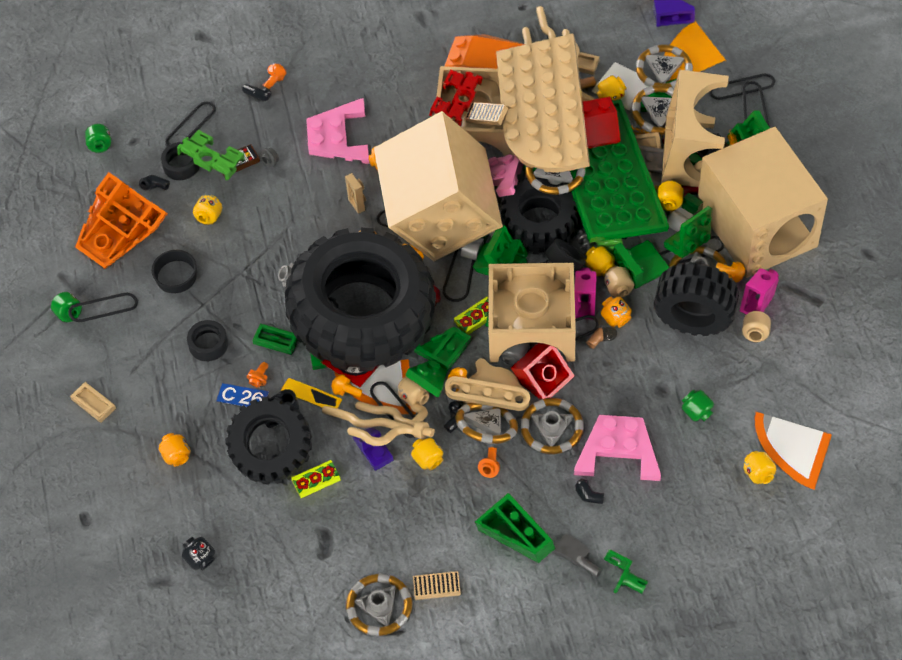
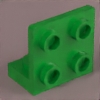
(692, 234)
(641, 261)

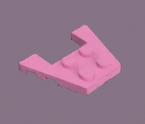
(328, 133)
(504, 173)
(620, 439)

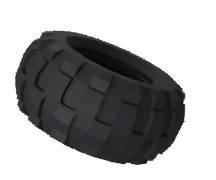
(354, 339)

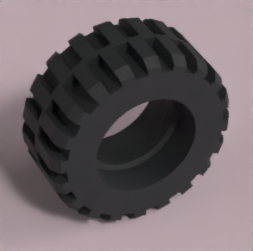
(533, 235)
(696, 299)
(251, 418)

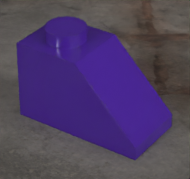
(673, 12)

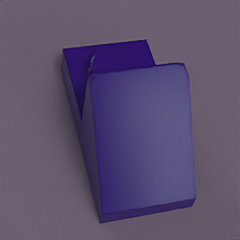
(376, 455)

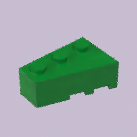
(516, 529)

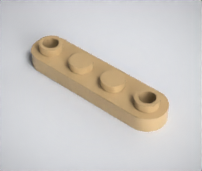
(487, 393)

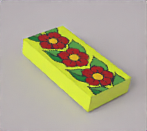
(473, 317)
(316, 479)

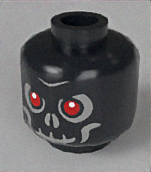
(198, 553)

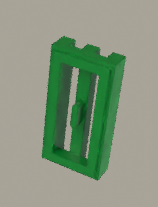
(274, 342)

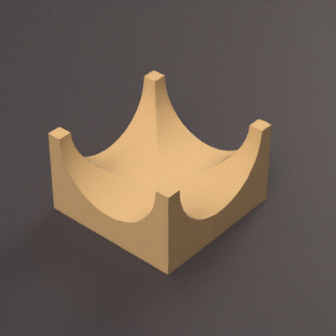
(485, 93)
(686, 126)
(531, 306)

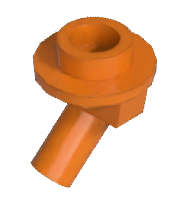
(277, 74)
(257, 377)
(489, 466)

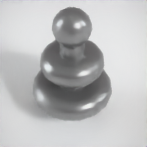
(582, 238)

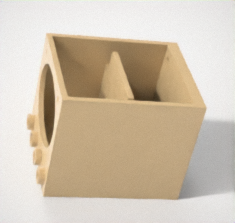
(437, 187)
(756, 201)

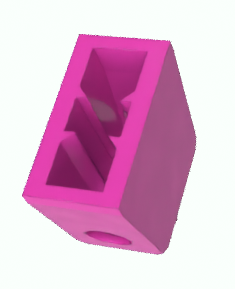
(761, 283)
(585, 284)

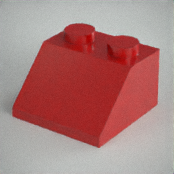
(601, 122)
(543, 371)

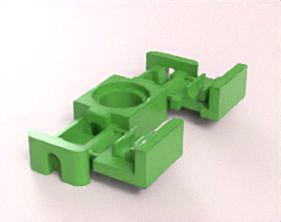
(197, 150)

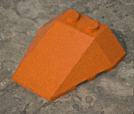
(477, 51)
(117, 222)

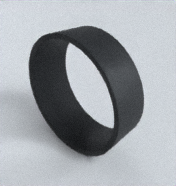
(170, 256)

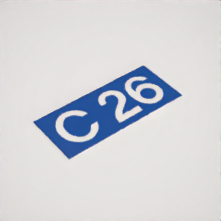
(239, 395)

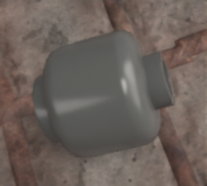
(515, 353)

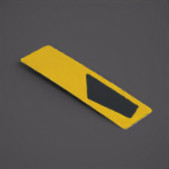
(312, 394)

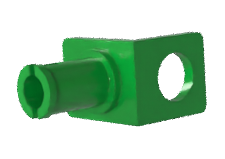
(626, 578)

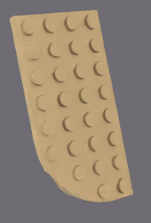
(544, 104)

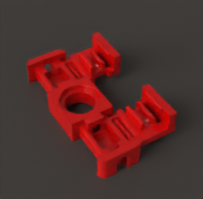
(465, 87)

